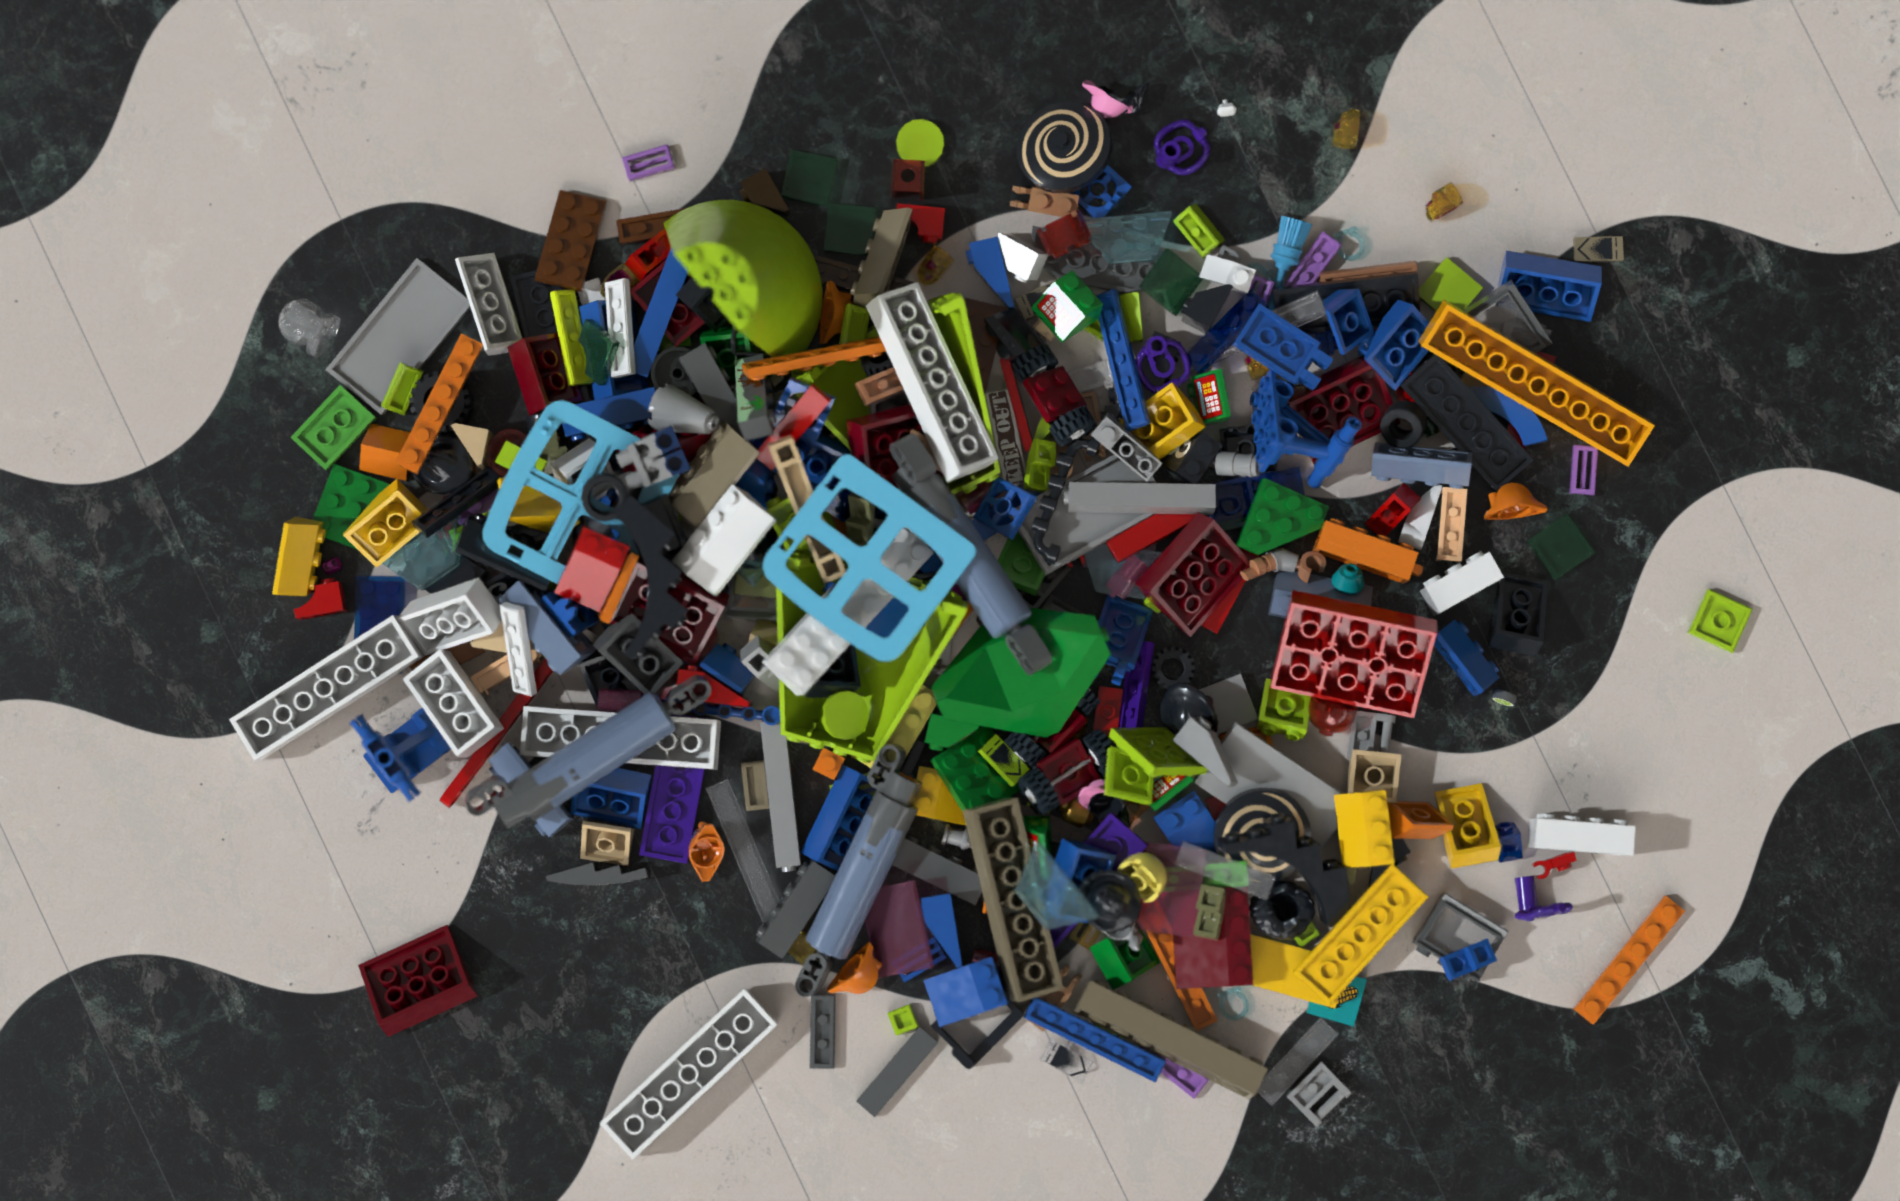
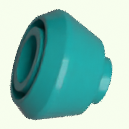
(1348, 579)

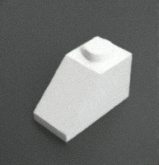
(1021, 257)
(1227, 272)

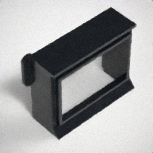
(971, 1060)

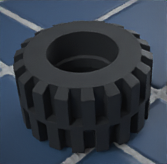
(461, 408)

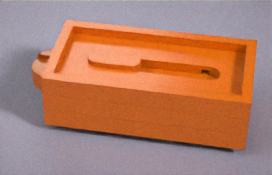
(1367, 552)

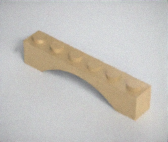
(798, 491)

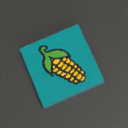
(1346, 1006)

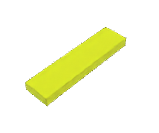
(569, 330)

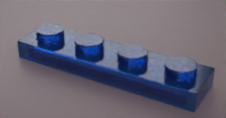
(1223, 333)

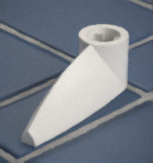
(1419, 519)

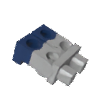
(646, 458)

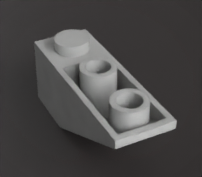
(1126, 446)
(752, 658)

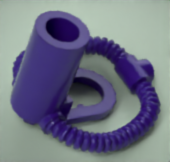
(1168, 154)
(1156, 346)
(1528, 901)

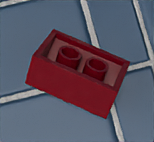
(541, 372)

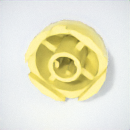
(1147, 874)

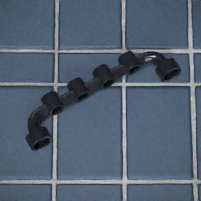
(1050, 502)

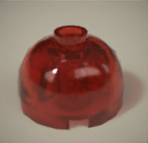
(1331, 716)

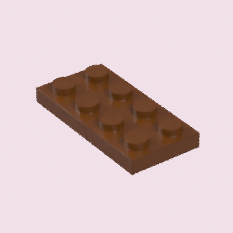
(570, 240)
(983, 343)

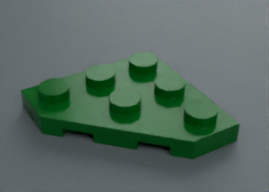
(1279, 517)

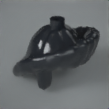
(446, 466)
(1183, 702)
(1114, 898)
(1285, 911)

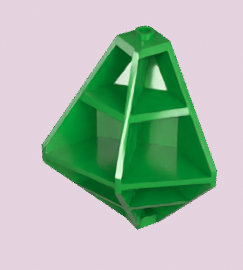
(993, 691)

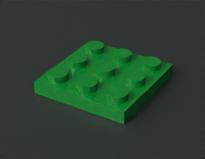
(344, 499)
(969, 775)

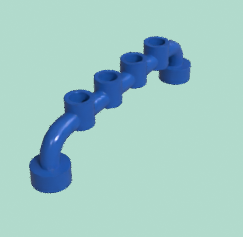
(769, 715)

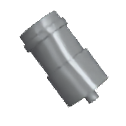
(1236, 464)

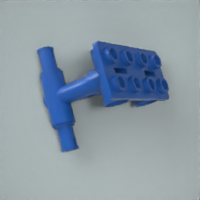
(1278, 426)
(403, 752)

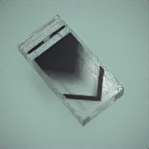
(1066, 1060)

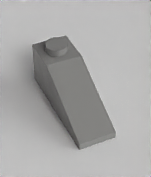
(1204, 745)

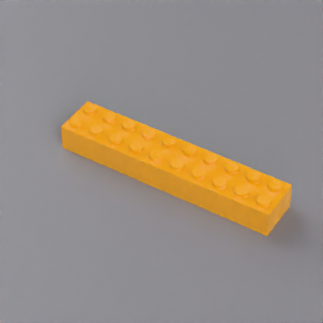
(1536, 383)

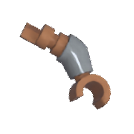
(1285, 560)

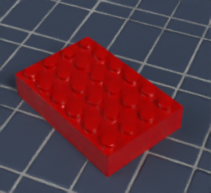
(1353, 653)

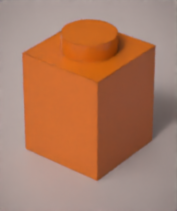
(829, 764)

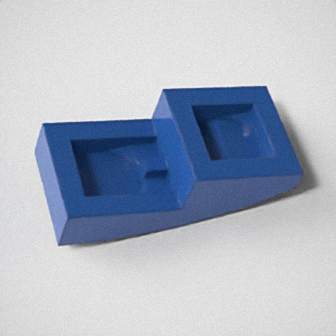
(1468, 959)

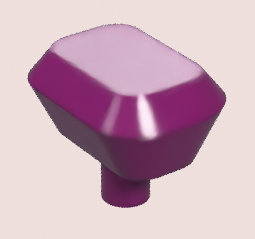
(331, 565)

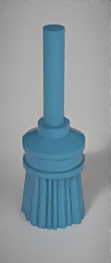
(1288, 248)

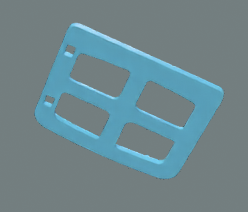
(524, 473)
(866, 560)

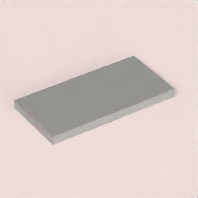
(402, 329)
(1082, 531)
(1264, 766)

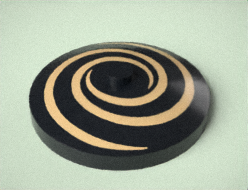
(1064, 147)
(1247, 811)

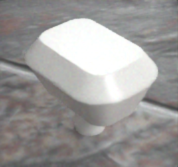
(1226, 109)

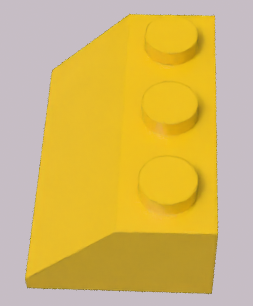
(1171, 419)
(298, 557)
(1364, 828)

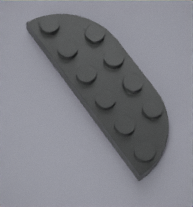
(1094, 269)

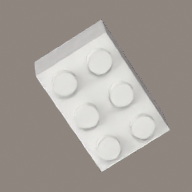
(1460, 582)

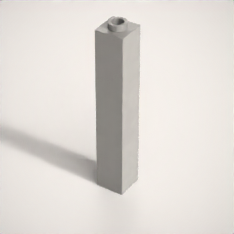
(1140, 498)
(781, 797)

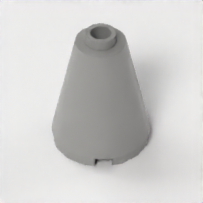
(682, 411)

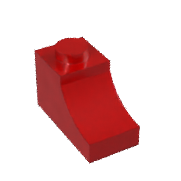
(927, 221)
(649, 255)
(1393, 510)
(326, 600)

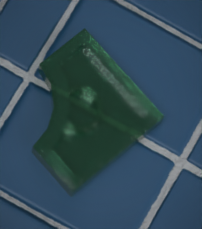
(599, 351)

